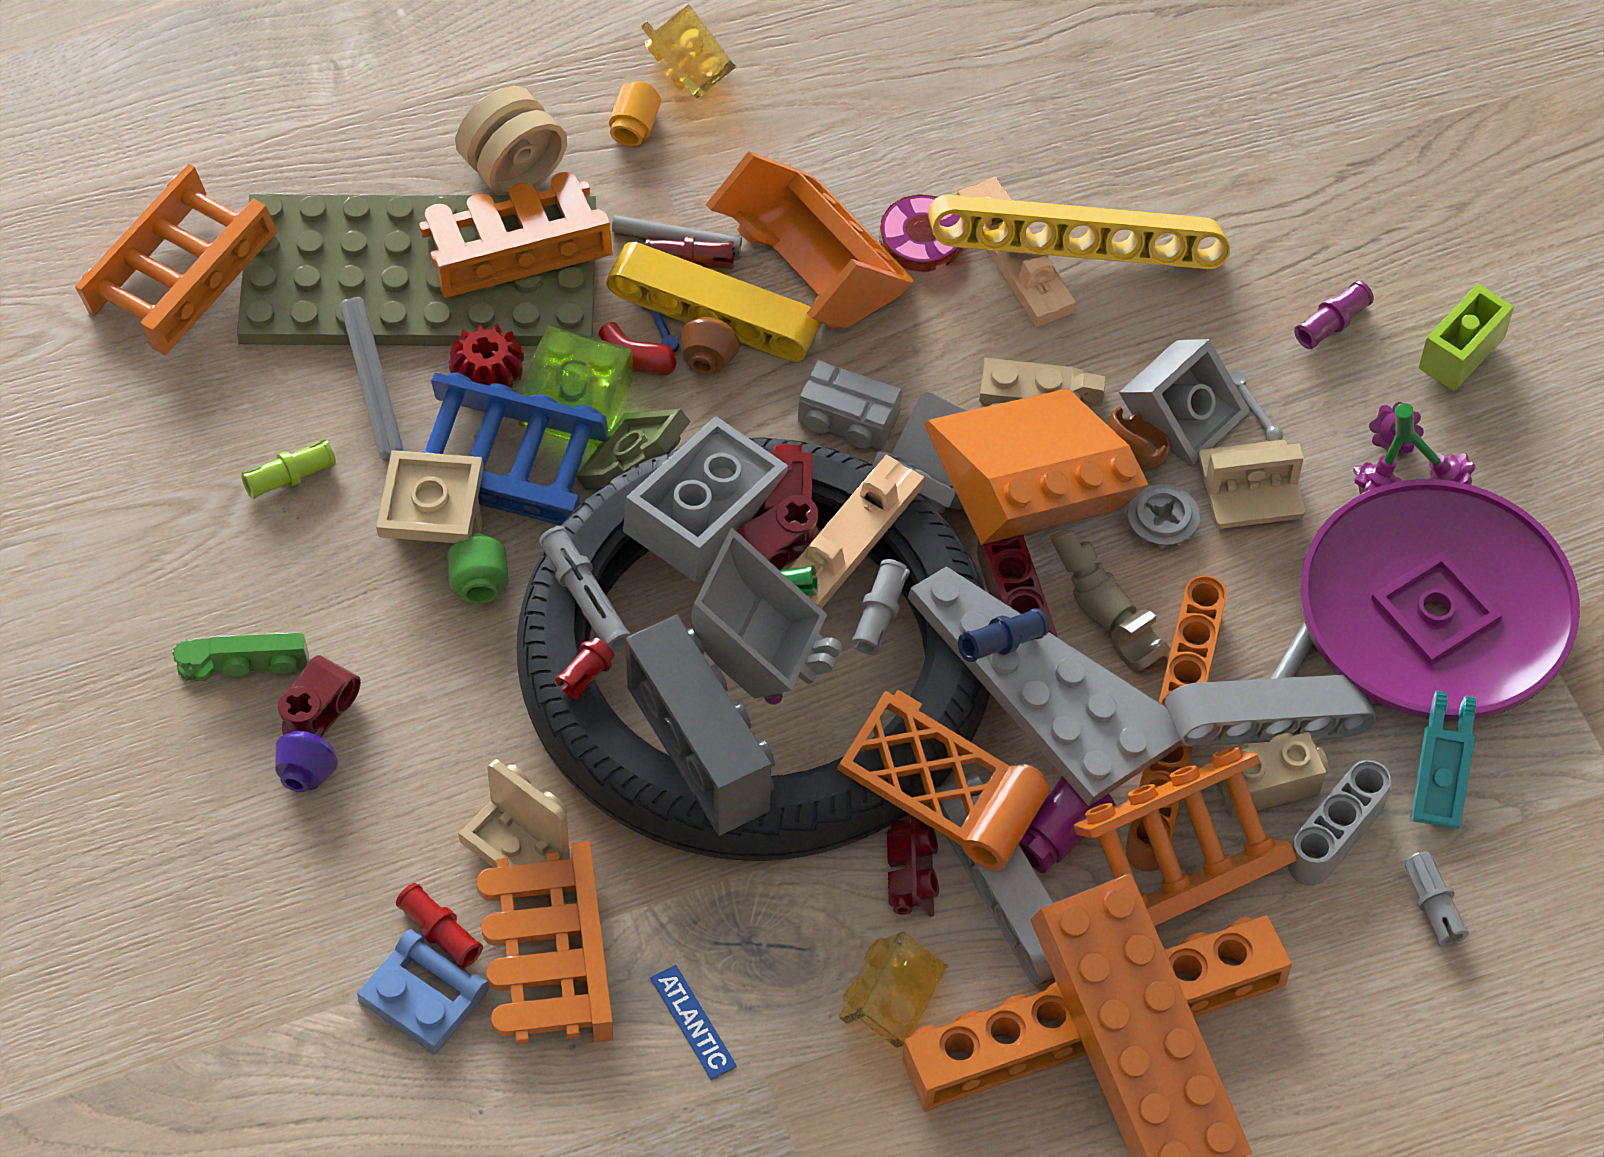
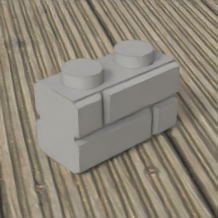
(849, 406)

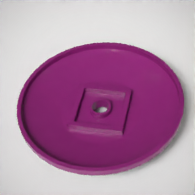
(1452, 546)

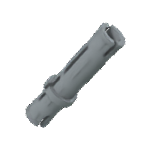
(560, 551)

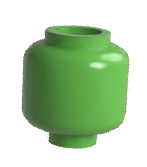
(477, 568)

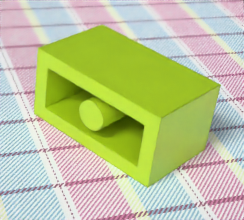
(1466, 337)

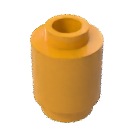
(634, 113)

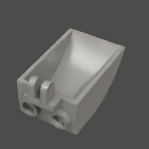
(760, 623)

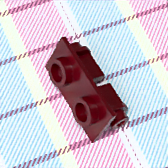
(917, 884)

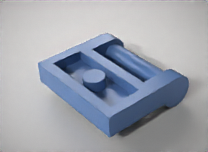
(415, 1005)

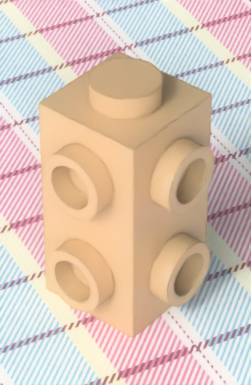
(1287, 772)

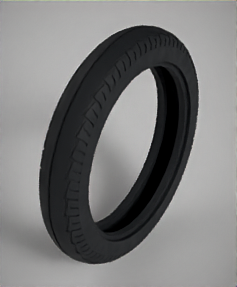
(641, 784)

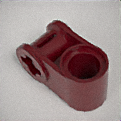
(780, 536)
(317, 697)

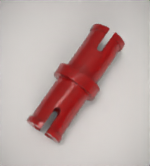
(439, 925)

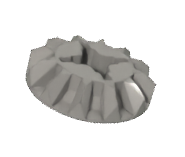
(1155, 501)

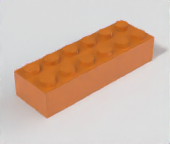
(1137, 1025)

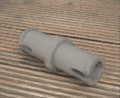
(880, 607)

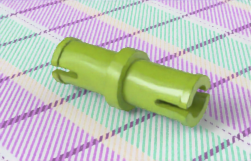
(288, 469)

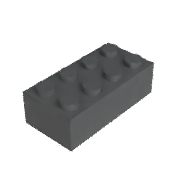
(699, 724)

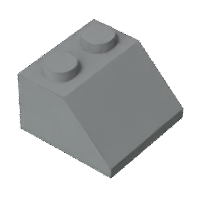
(1187, 397)

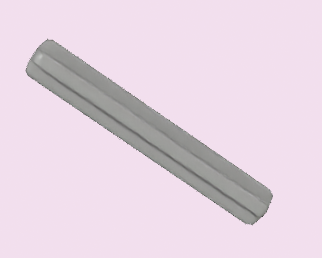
(371, 377)

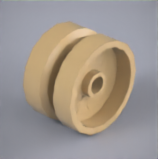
(510, 140)

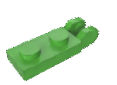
(241, 654)

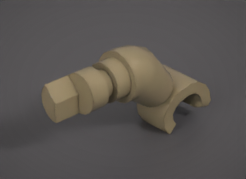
(1108, 604)

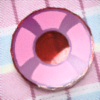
(909, 236)

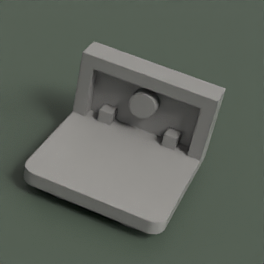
(919, 454)

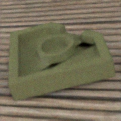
(632, 442)

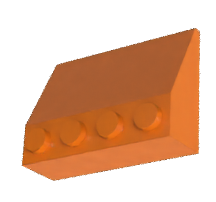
(1034, 464)

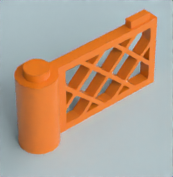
(1004, 804)

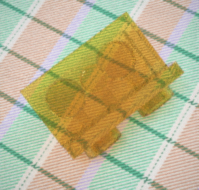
(690, 51)
(893, 987)

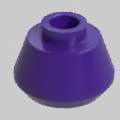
(304, 760)

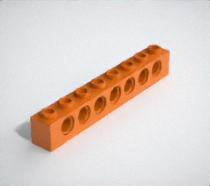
(1036, 1048)

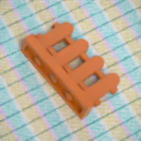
(519, 253)
(548, 968)

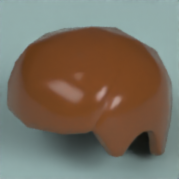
(1146, 441)

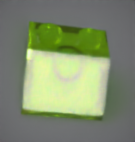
(580, 372)

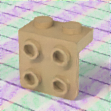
(517, 821)

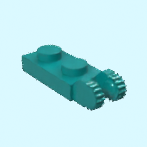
(1444, 765)

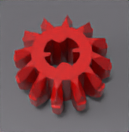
(487, 356)

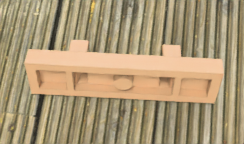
(1029, 275)
(859, 525)

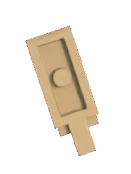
(1016, 380)

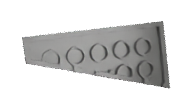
(1068, 705)

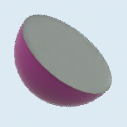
(774, 699)

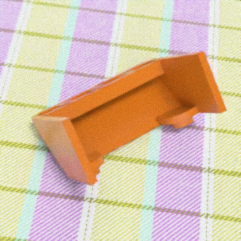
(814, 237)

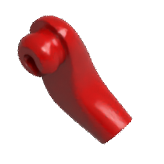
(645, 355)

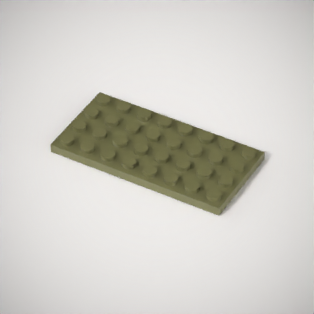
(375, 251)

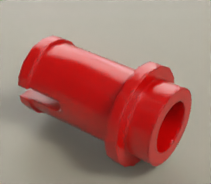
(583, 670)

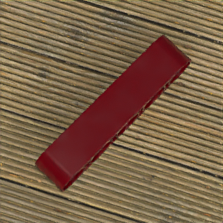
(1014, 560)

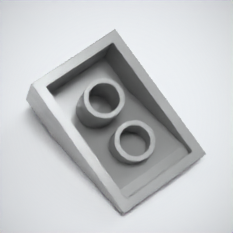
(699, 495)

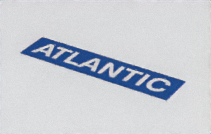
(693, 1022)

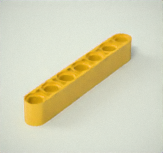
(1062, 219)

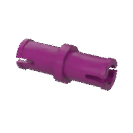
(1334, 314)

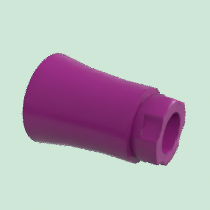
(1052, 830)

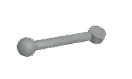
(1273, 433)

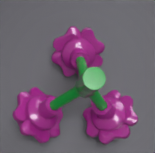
(1396, 432)

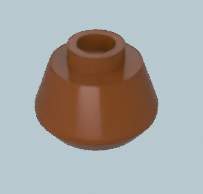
(708, 344)

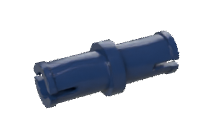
(1003, 635)

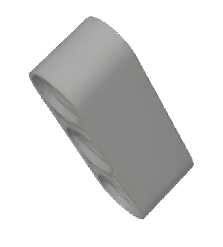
(1347, 804)

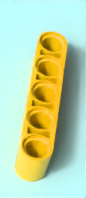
(693, 291)

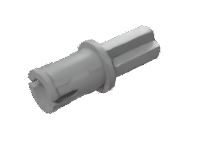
(1435, 898)

